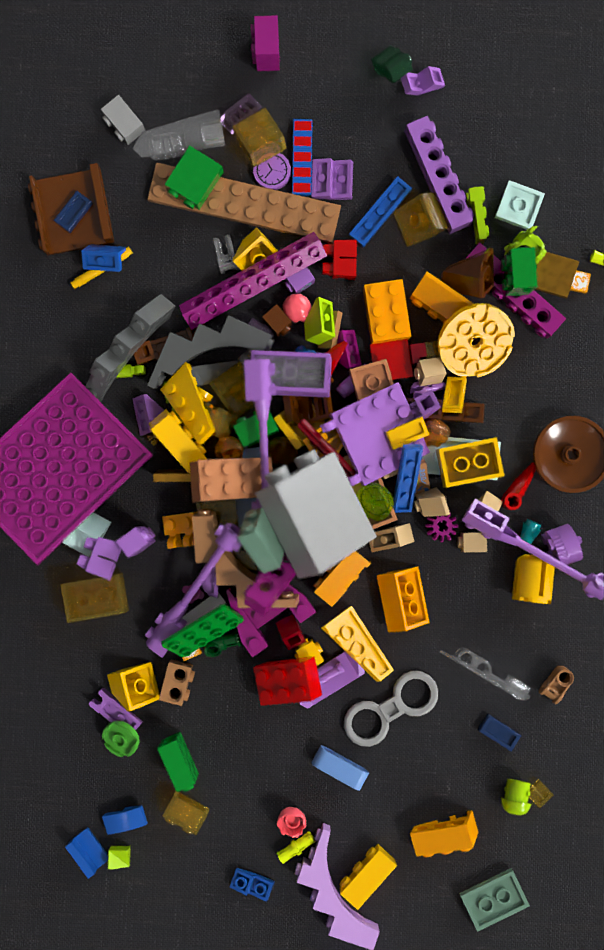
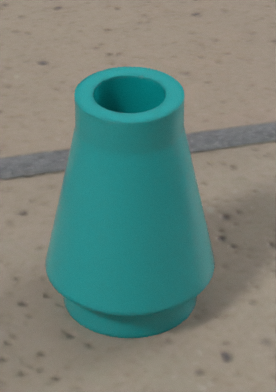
(530, 531)

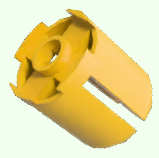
(533, 580)

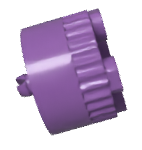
(563, 544)

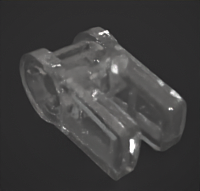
(225, 261)

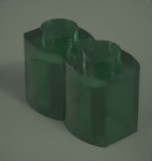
(392, 64)

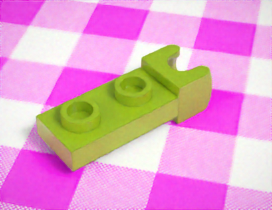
(475, 199)

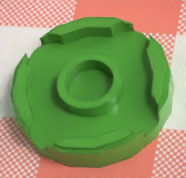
(120, 738)

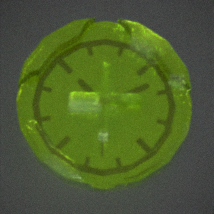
(375, 501)

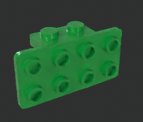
(202, 631)

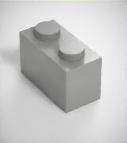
(123, 120)

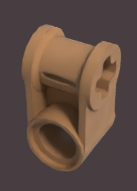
(558, 686)

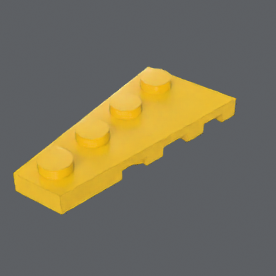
(188, 404)
(356, 640)

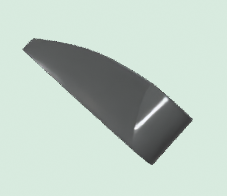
(206, 373)

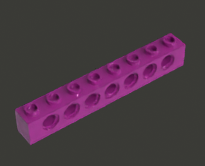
(252, 280)

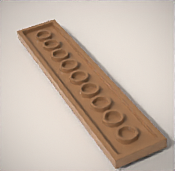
(256, 206)

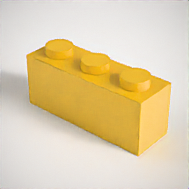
(367, 876)

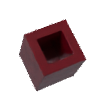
(290, 632)

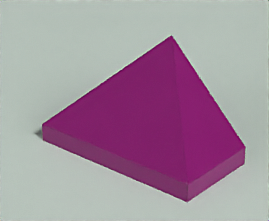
(350, 356)

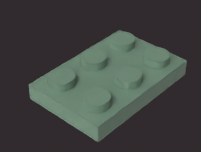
(494, 899)

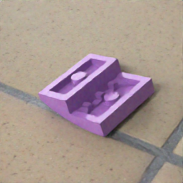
(332, 179)

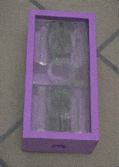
(299, 372)

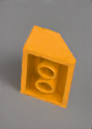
(437, 298)
(403, 599)

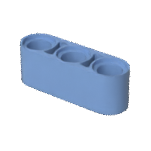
(340, 767)

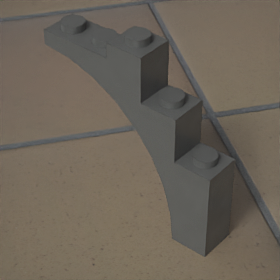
(126, 343)

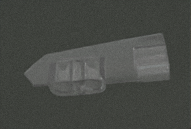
(174, 138)
(510, 685)

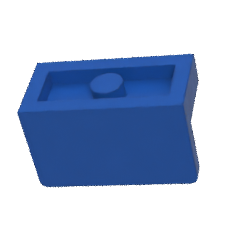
(102, 257)
(87, 852)

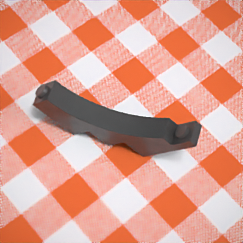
(181, 350)

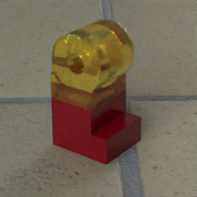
(423, 351)

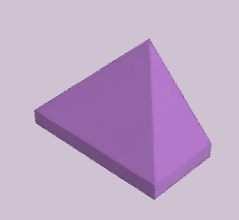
(146, 411)

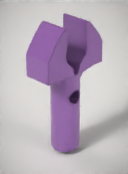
(419, 390)

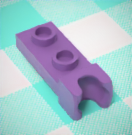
(113, 709)

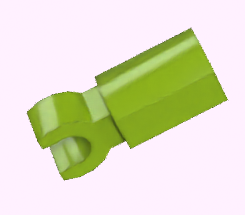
(129, 371)

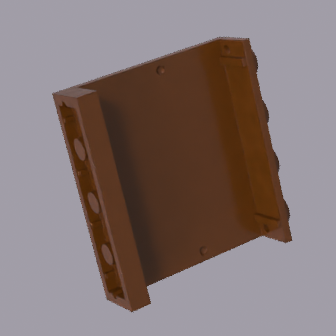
(52, 195)

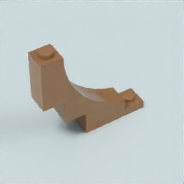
(228, 568)

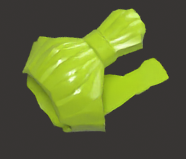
(529, 240)

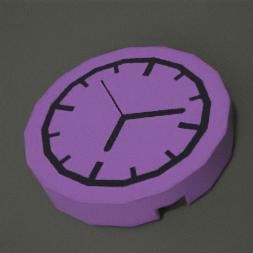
(273, 172)

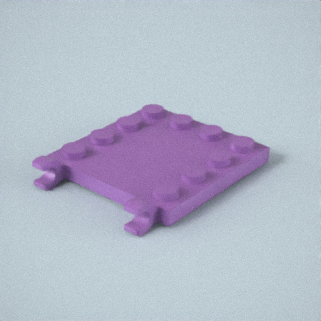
(364, 436)

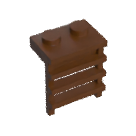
(301, 408)

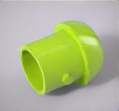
(516, 797)

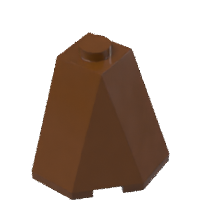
(471, 275)

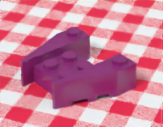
(249, 629)

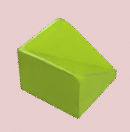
(118, 857)

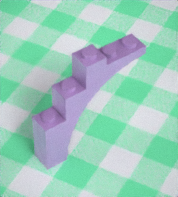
(342, 919)

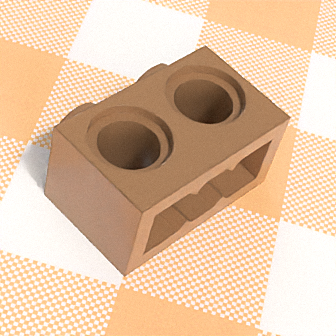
(173, 681)

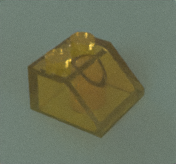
(420, 219)
(232, 390)

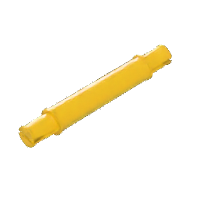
(90, 274)

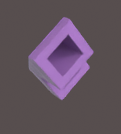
(423, 82)
(425, 405)

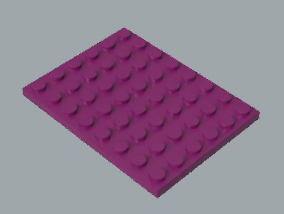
(62, 467)

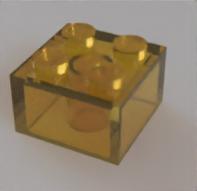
(259, 137)

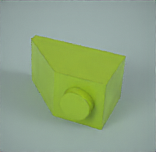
(320, 322)

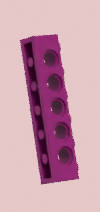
(553, 318)
(262, 601)

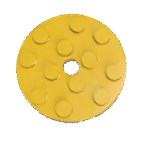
(470, 322)

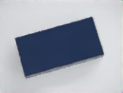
(73, 211)
(499, 732)

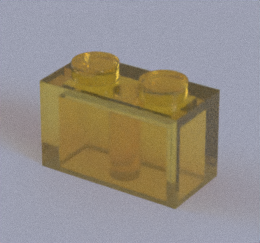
(185, 813)

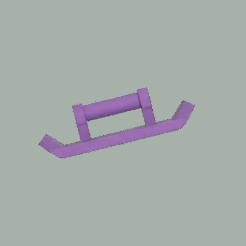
(335, 675)

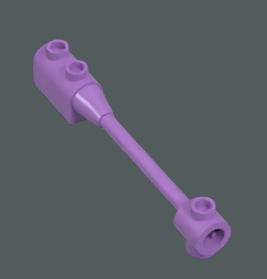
(260, 391)
(494, 526)
(172, 620)

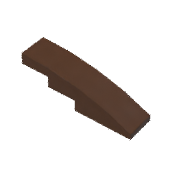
(470, 413)

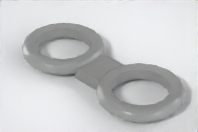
(390, 708)

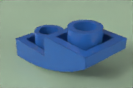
(124, 820)
(252, 883)

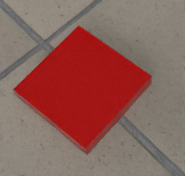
(397, 356)

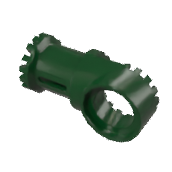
(222, 643)

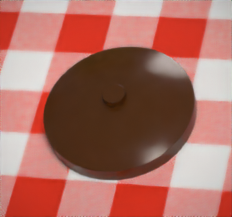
(570, 454)

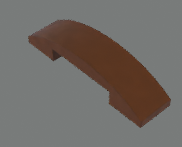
(151, 350)

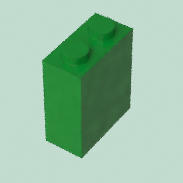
(193, 178)
(178, 762)

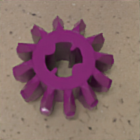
(444, 532)

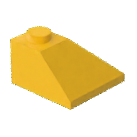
(253, 249)
(134, 686)

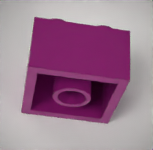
(265, 43)

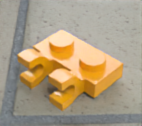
(178, 524)

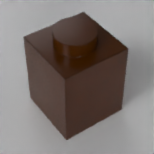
(277, 321)

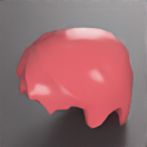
(297, 307)
(291, 822)

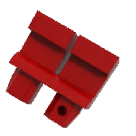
(344, 259)

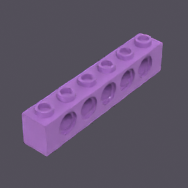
(426, 128)

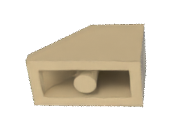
(431, 503)
(392, 538)

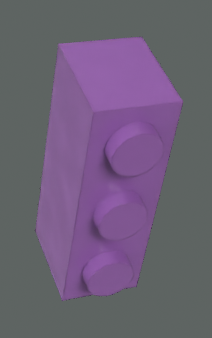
(136, 540)

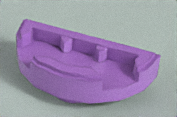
(210, 585)

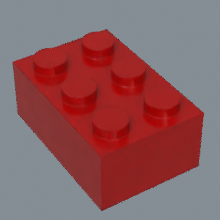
(287, 681)

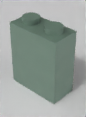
(261, 540)

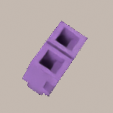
(101, 548)

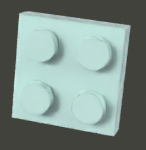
(519, 205)

